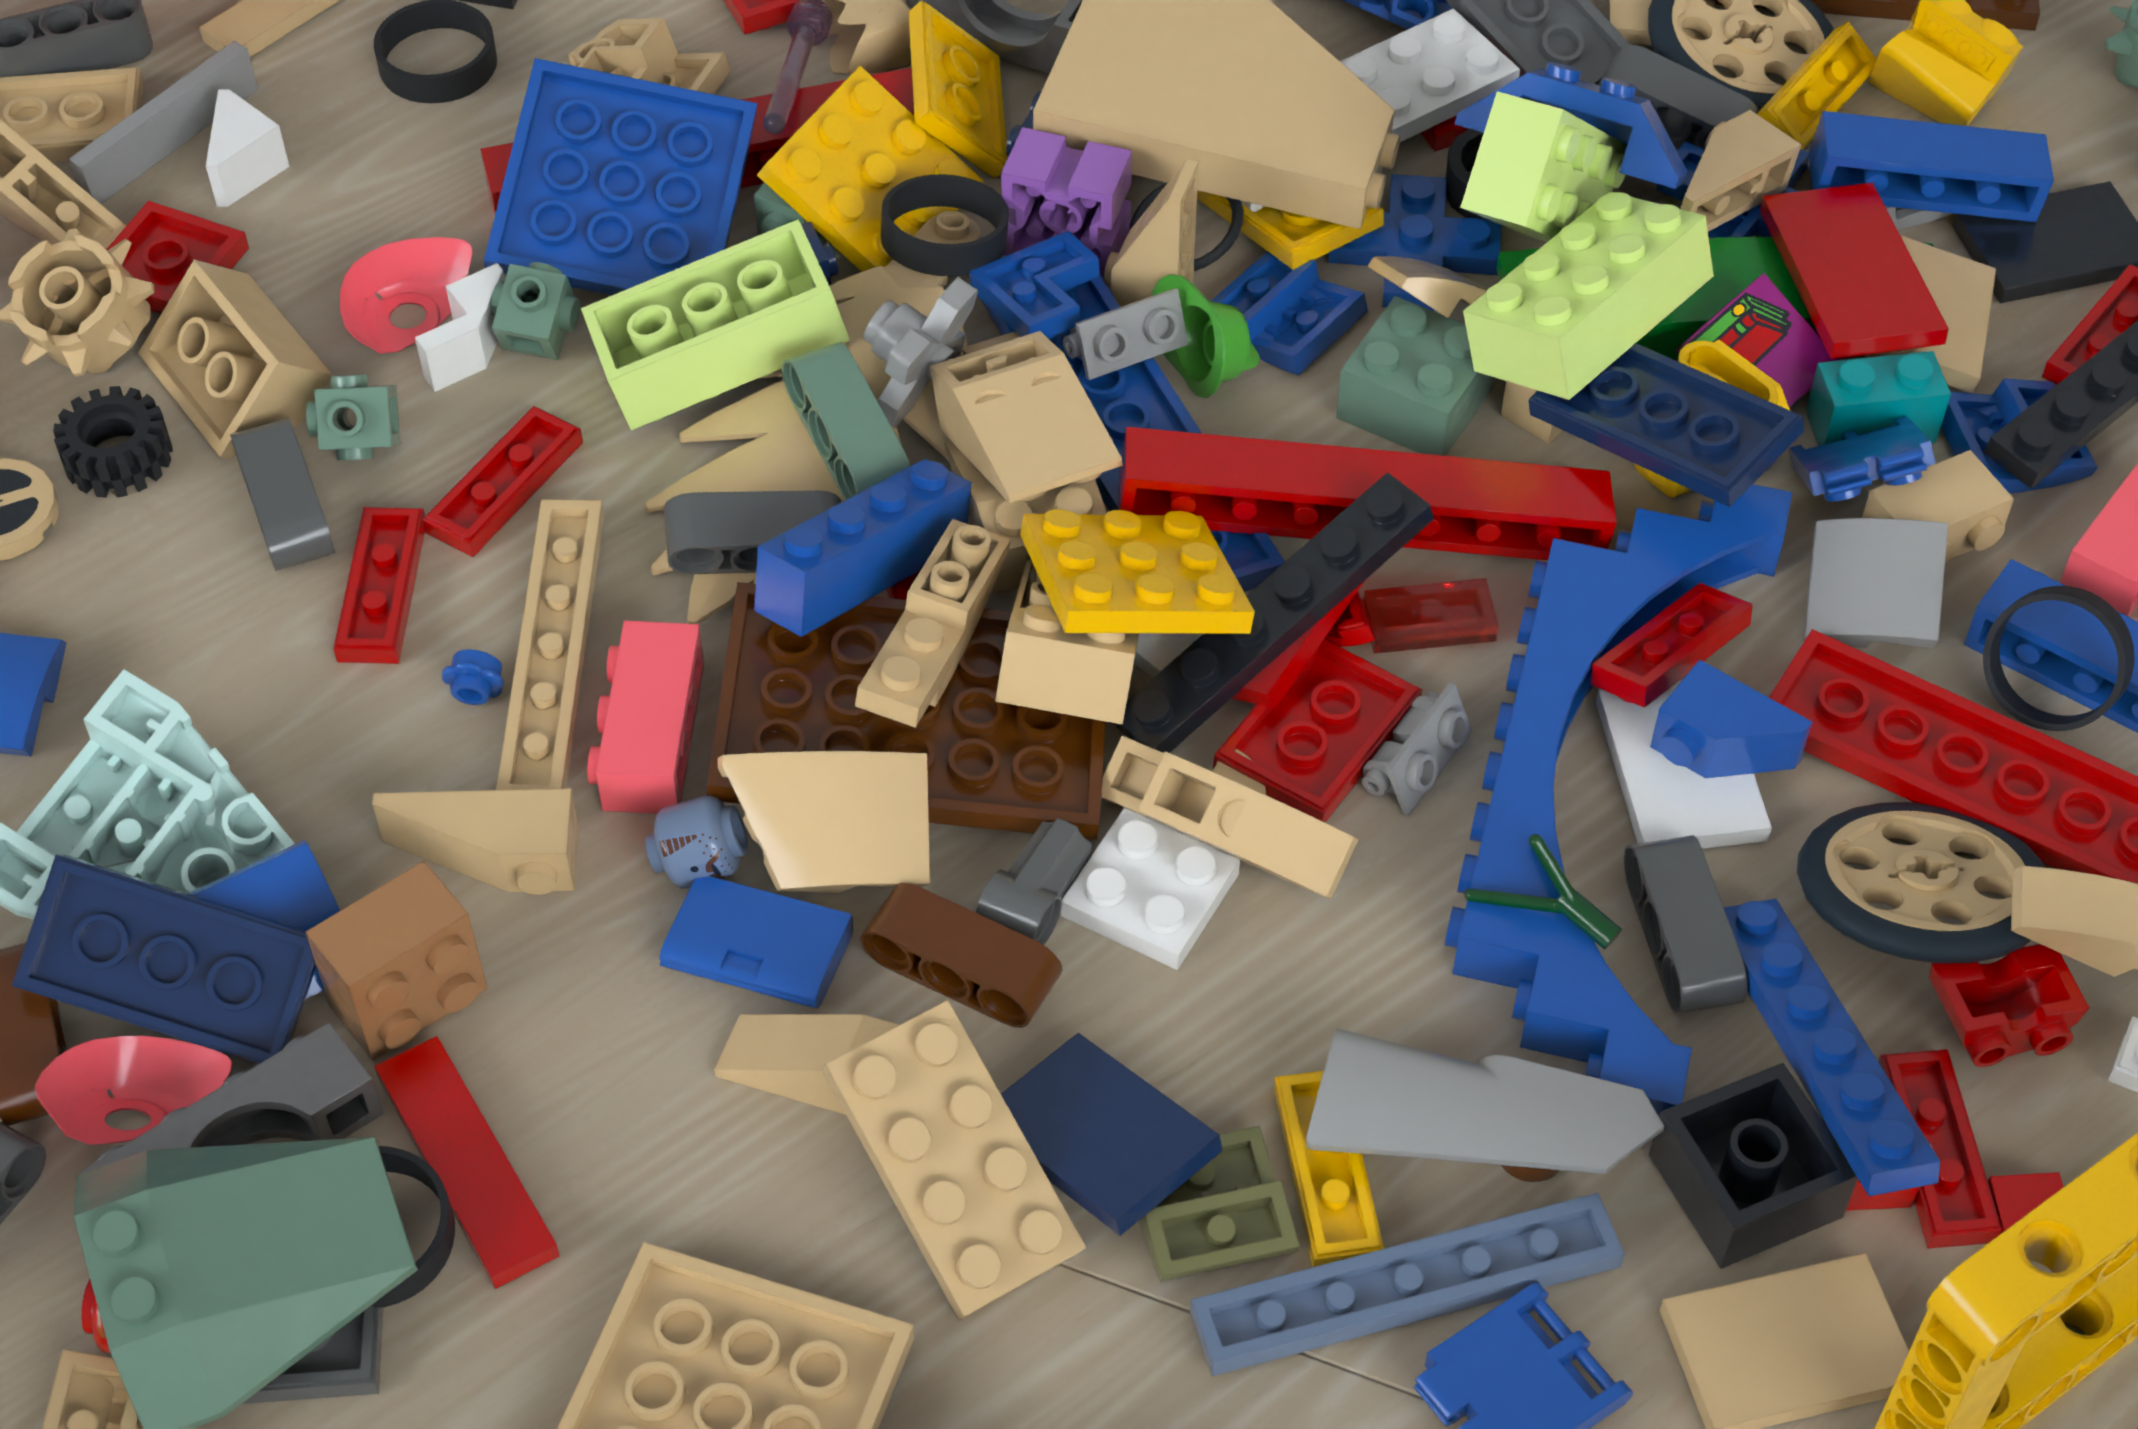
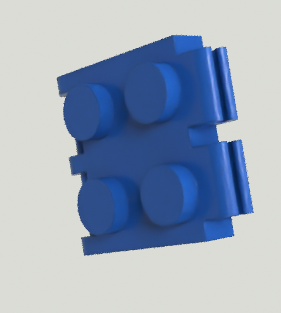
(1847, 465)
(1514, 1376)

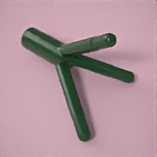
(1570, 903)

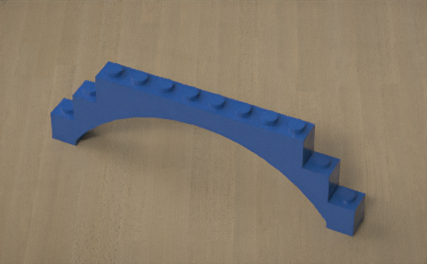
(1585, 609)

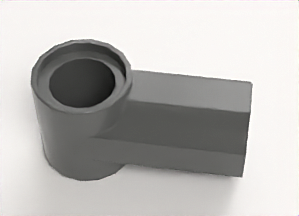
(1033, 889)

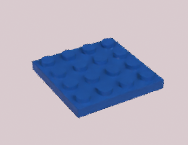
(618, 177)

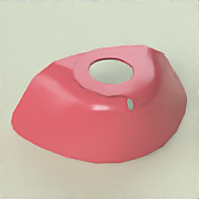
(401, 274)
(139, 1071)

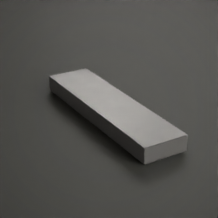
(162, 124)

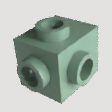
(534, 310)
(375, 412)

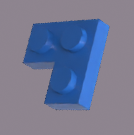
(1032, 283)

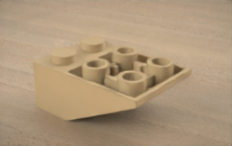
(1022, 417)
(1060, 670)

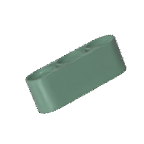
(843, 418)

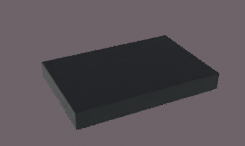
(2077, 242)

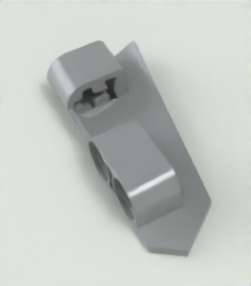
(1494, 1112)

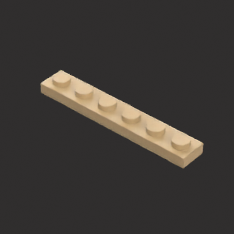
(552, 646)

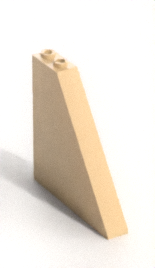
(1228, 89)

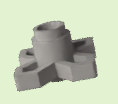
(916, 342)

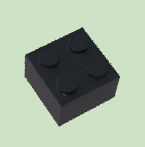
(1752, 1165)

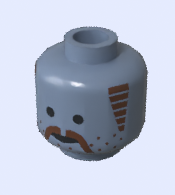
(697, 840)

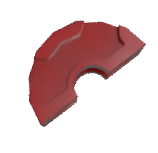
(2011, 1003)

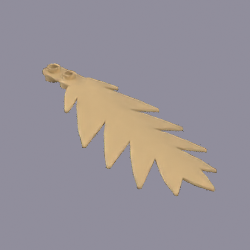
(783, 451)

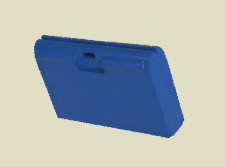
(757, 941)

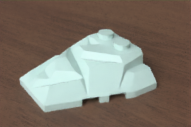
(140, 802)

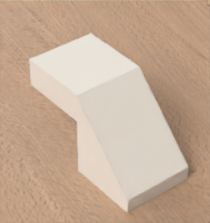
(466, 341)

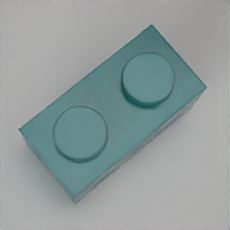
(1875, 392)

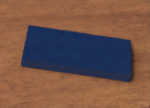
(1676, 423)
(166, 960)

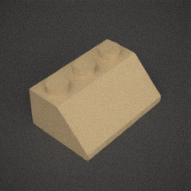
(231, 356)

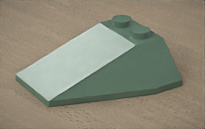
(233, 1264)

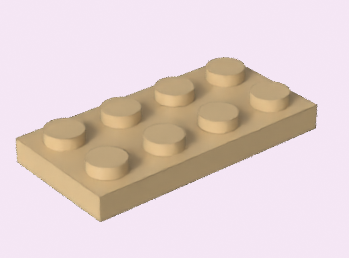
(953, 1159)

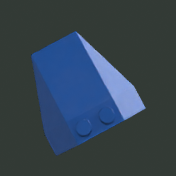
(1607, 107)

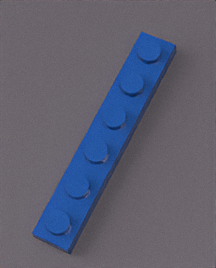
(1830, 1054)

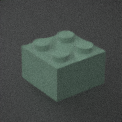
(1413, 380)

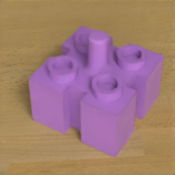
(1066, 190)

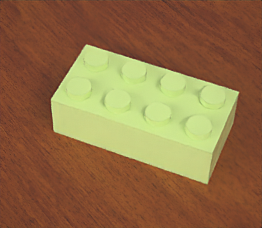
(1540, 167)
(1589, 294)
(714, 324)

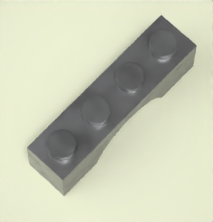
(1009, 31)
(300, 1093)

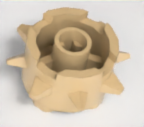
(77, 303)

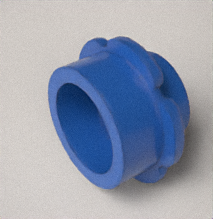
(474, 676)

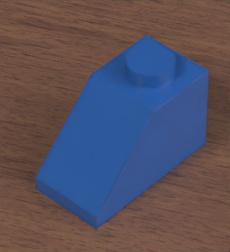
(1727, 727)

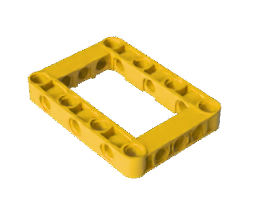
(1995, 1326)

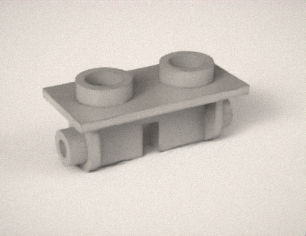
(1128, 334)
(1430, 736)

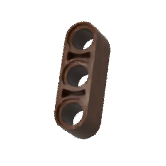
(961, 955)
(28, 1042)

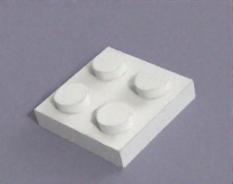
(1150, 888)

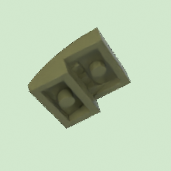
(1222, 1213)

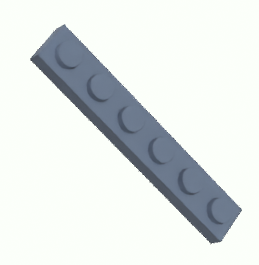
(1405, 1283)

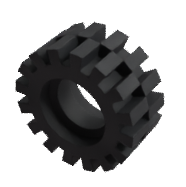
(116, 465)

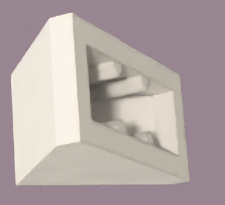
(242, 149)

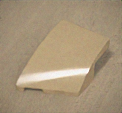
(647, 52)
(835, 816)

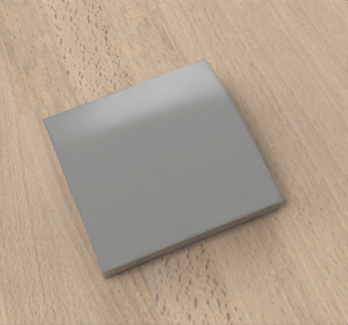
(1877, 581)

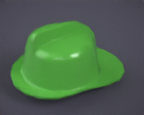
(1216, 337)

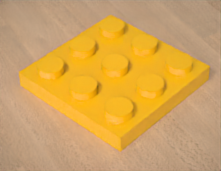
(848, 162)
(1135, 573)

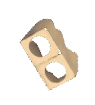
(869, 35)

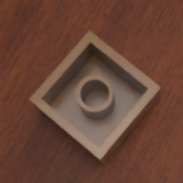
(398, 960)

